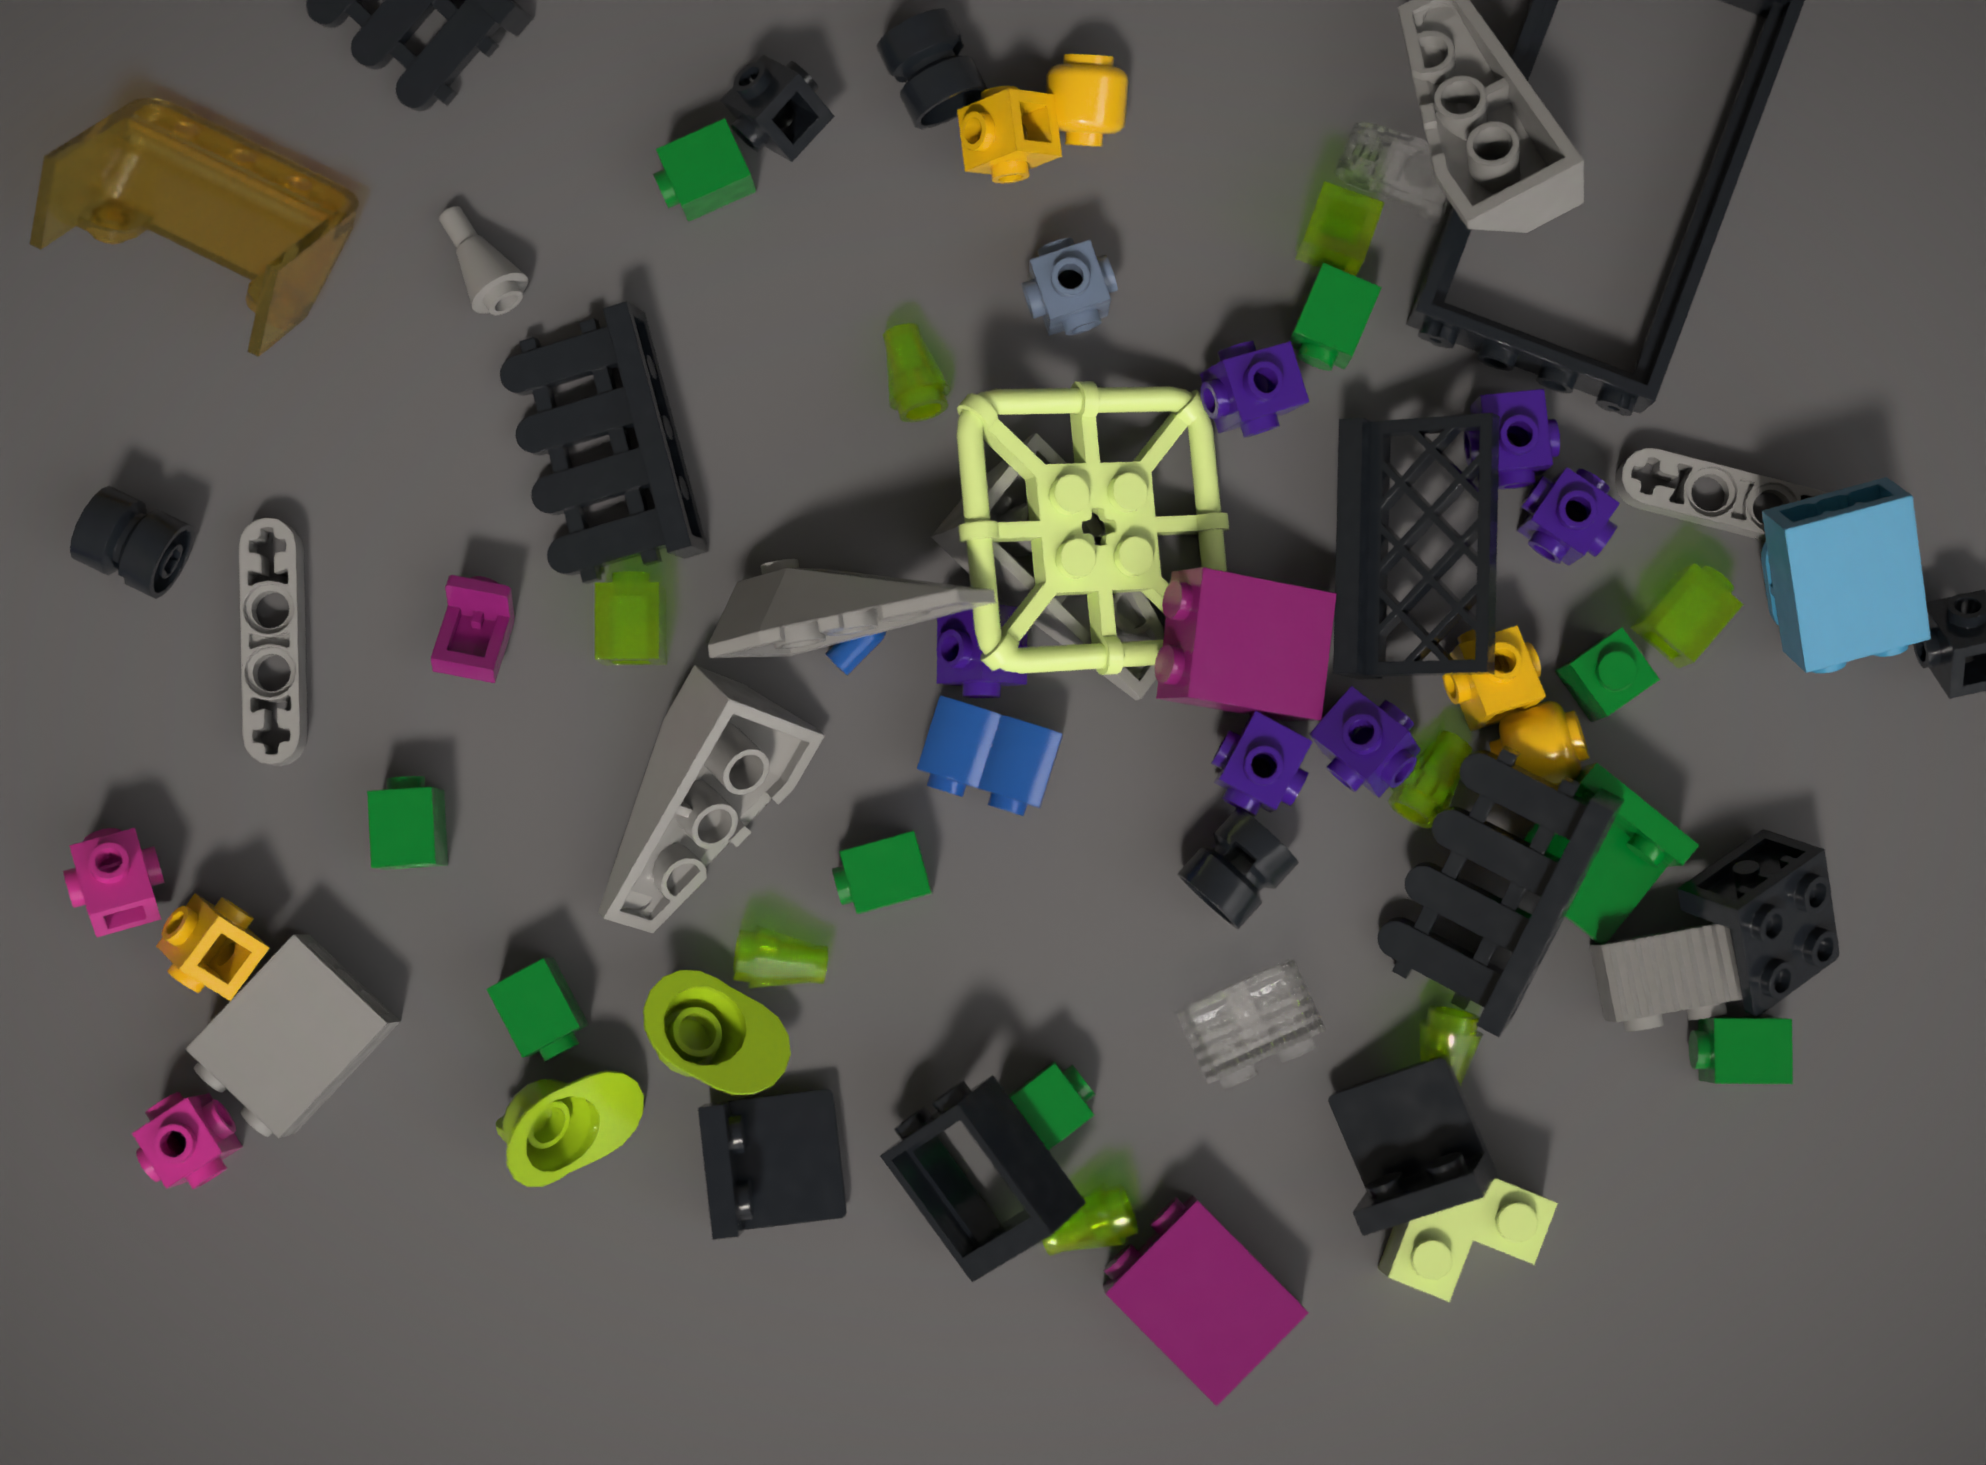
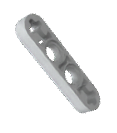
(1738, 486)
(261, 642)

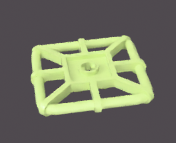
(1068, 495)

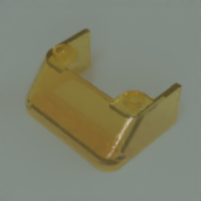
(207, 192)

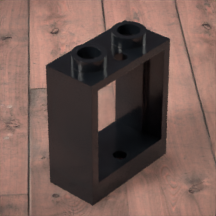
(950, 1199)

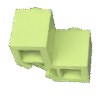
(1434, 1248)

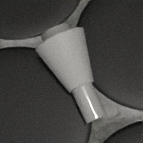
(489, 276)

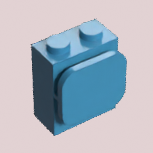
(1845, 575)

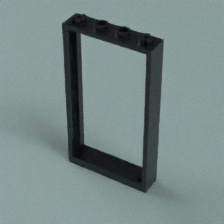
(1563, 368)

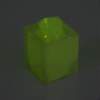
(1339, 229)
(1688, 614)
(630, 620)

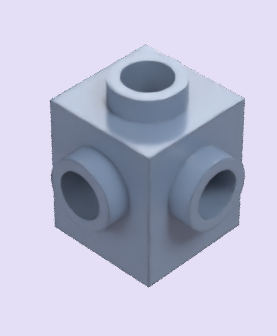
(1065, 308)

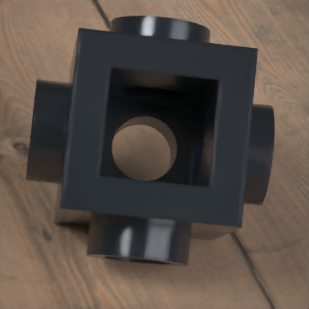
(776, 107)
(1957, 643)

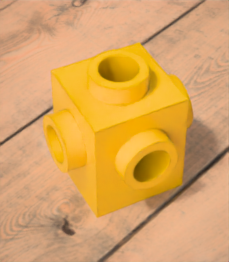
(1009, 133)
(1492, 696)
(211, 946)

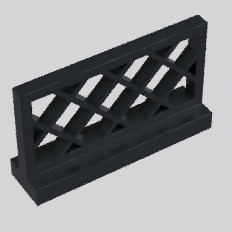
(1363, 546)

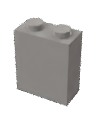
(291, 1037)

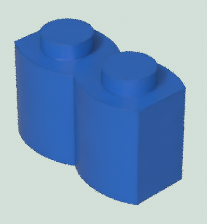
(989, 754)

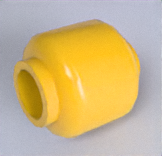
(1088, 97)
(1547, 740)

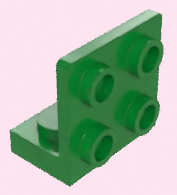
(1629, 860)

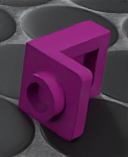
(474, 628)

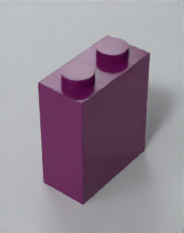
(1245, 645)
(1202, 1298)

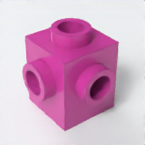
(114, 880)
(208, 1139)

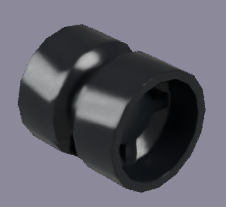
(927, 59)
(123, 538)
(1222, 884)

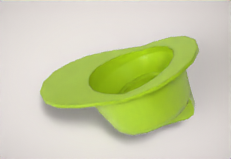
(715, 1033)
(568, 1125)

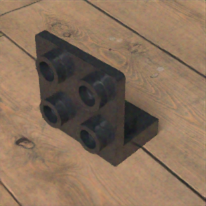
(1778, 911)
(1412, 1144)
(772, 1161)

